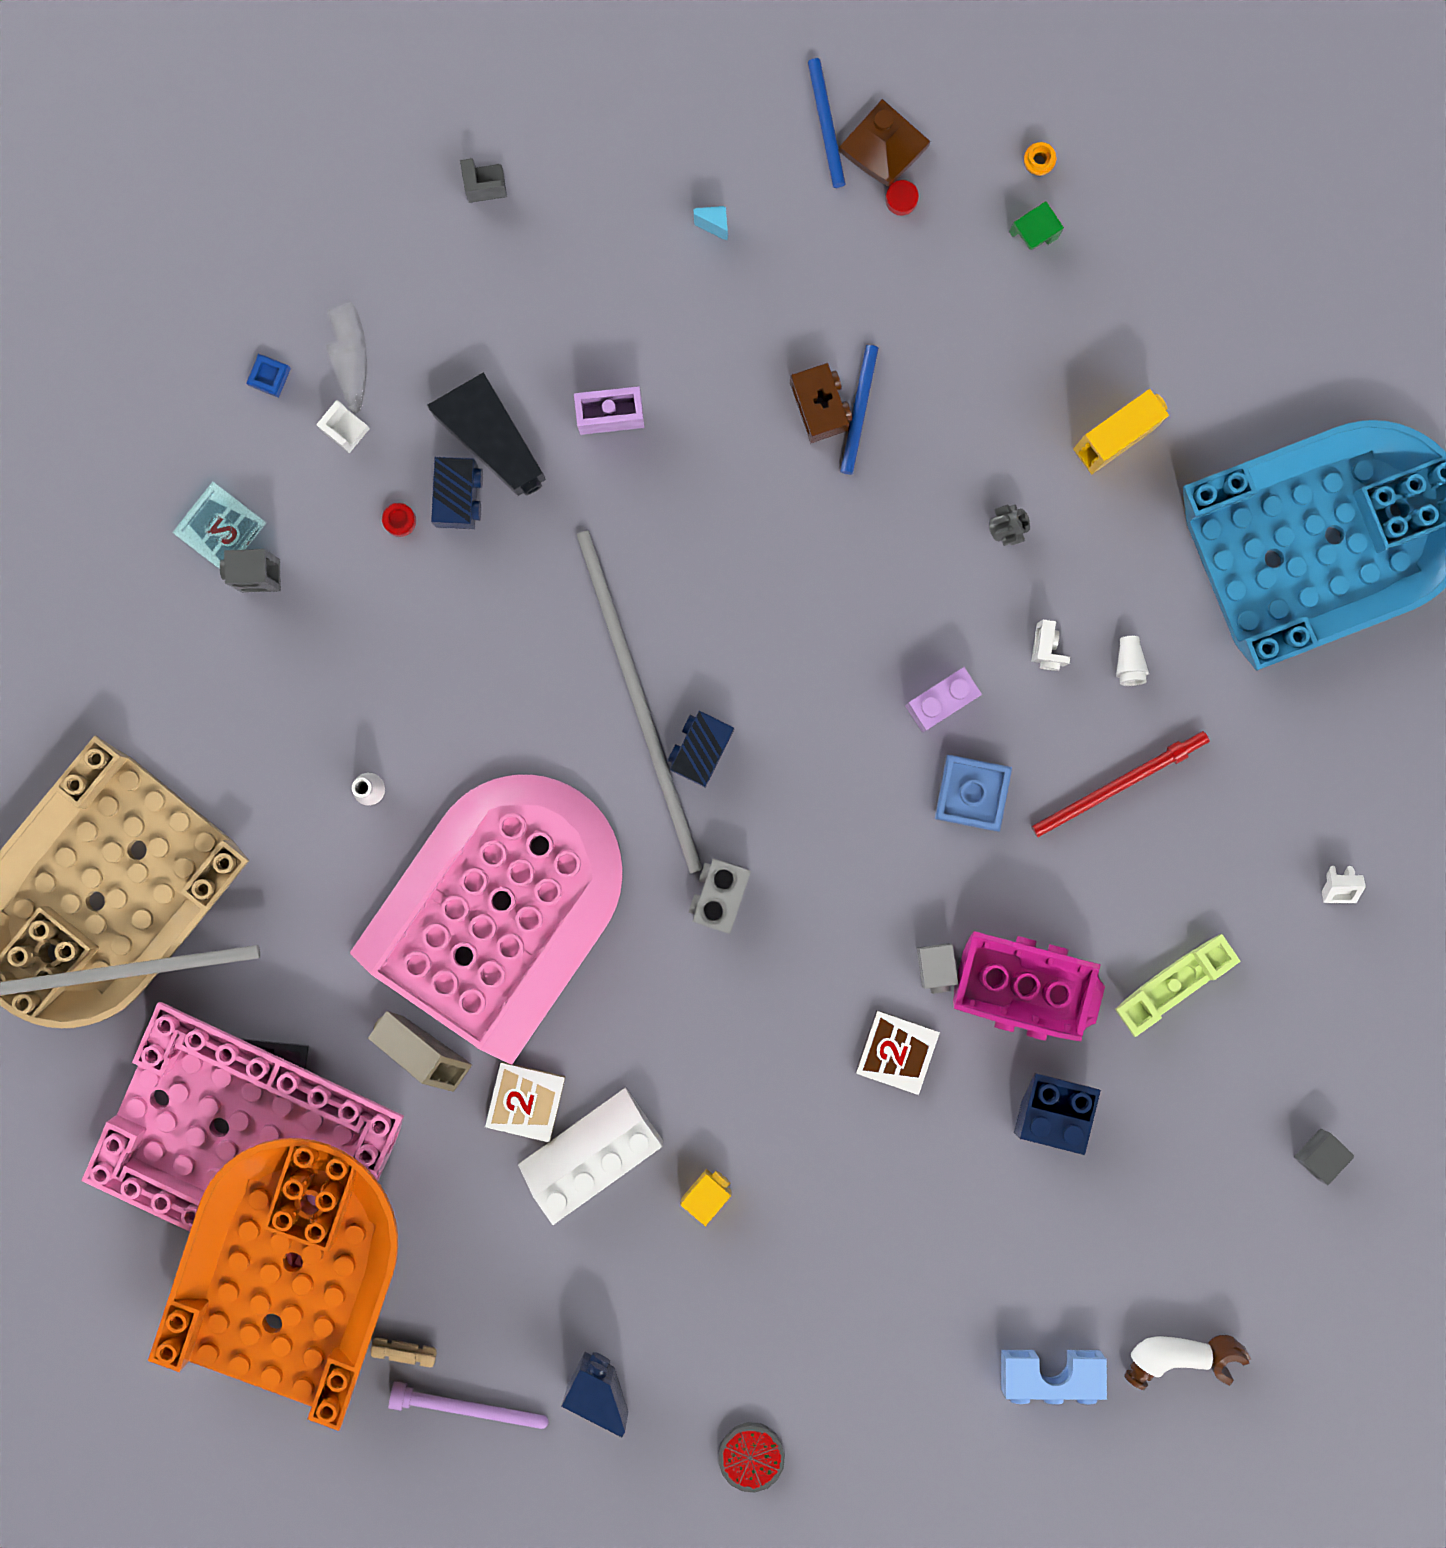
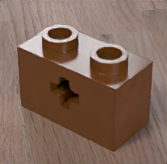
(806, 389)

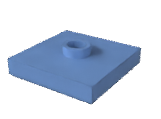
(973, 793)

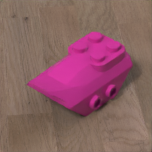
(1028, 987)

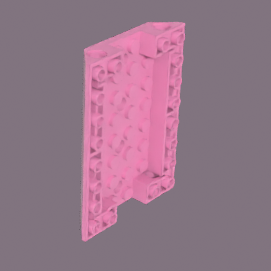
(171, 1152)

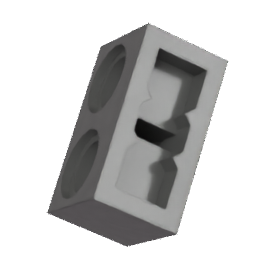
(251, 570)

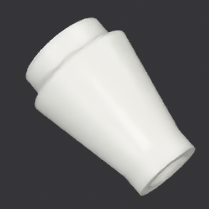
(1131, 662)
(375, 789)

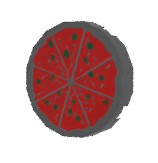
(751, 1457)

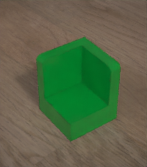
(1038, 226)

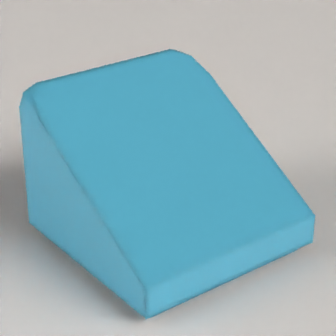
(712, 220)

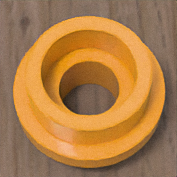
(1040, 149)

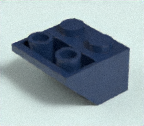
(1057, 1113)

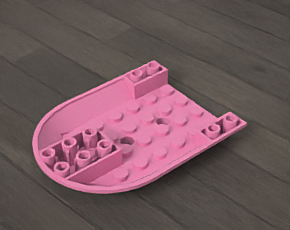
(520, 952)

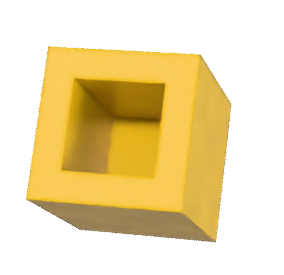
(706, 1196)

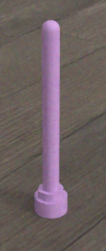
(403, 1397)

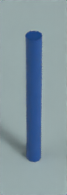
(826, 123)
(859, 409)

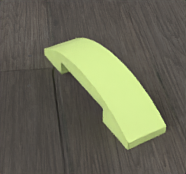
(1176, 983)

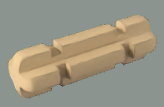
(403, 1352)

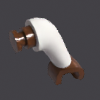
(1160, 1354)

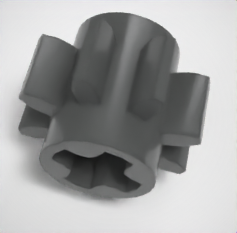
(1009, 525)

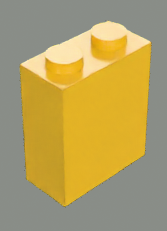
(1121, 431)

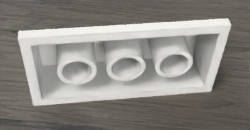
(590, 1155)

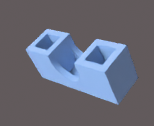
(1081, 1380)

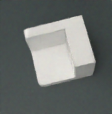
(342, 426)

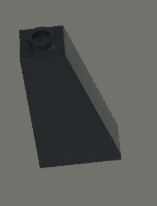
(485, 428)

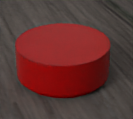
(902, 197)
(399, 519)

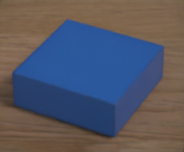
(268, 375)

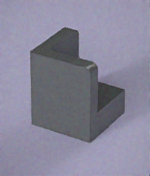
(482, 182)
(1324, 1156)

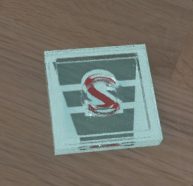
(218, 524)

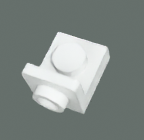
(1045, 641)

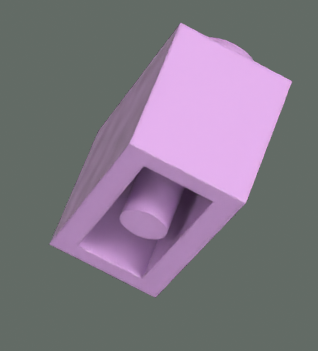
(609, 410)
(943, 699)

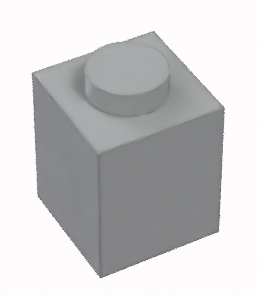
(937, 967)

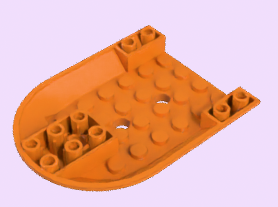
(240, 1273)

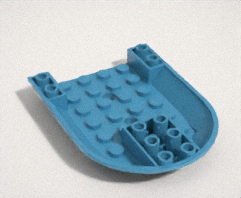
(1287, 504)

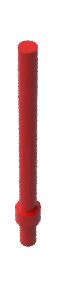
(1175, 753)

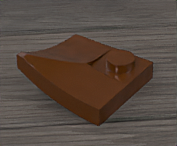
(884, 144)

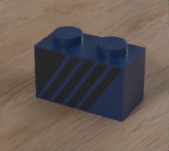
(456, 493)
(701, 748)

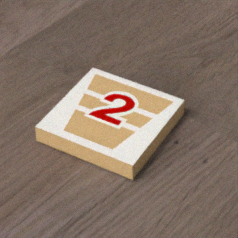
(525, 1101)

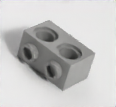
(729, 898)

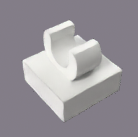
(1343, 888)

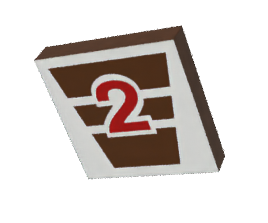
(897, 1052)

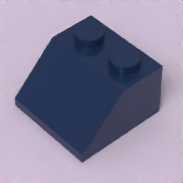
(597, 1394)

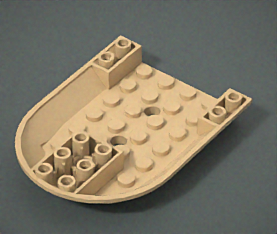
(82, 845)

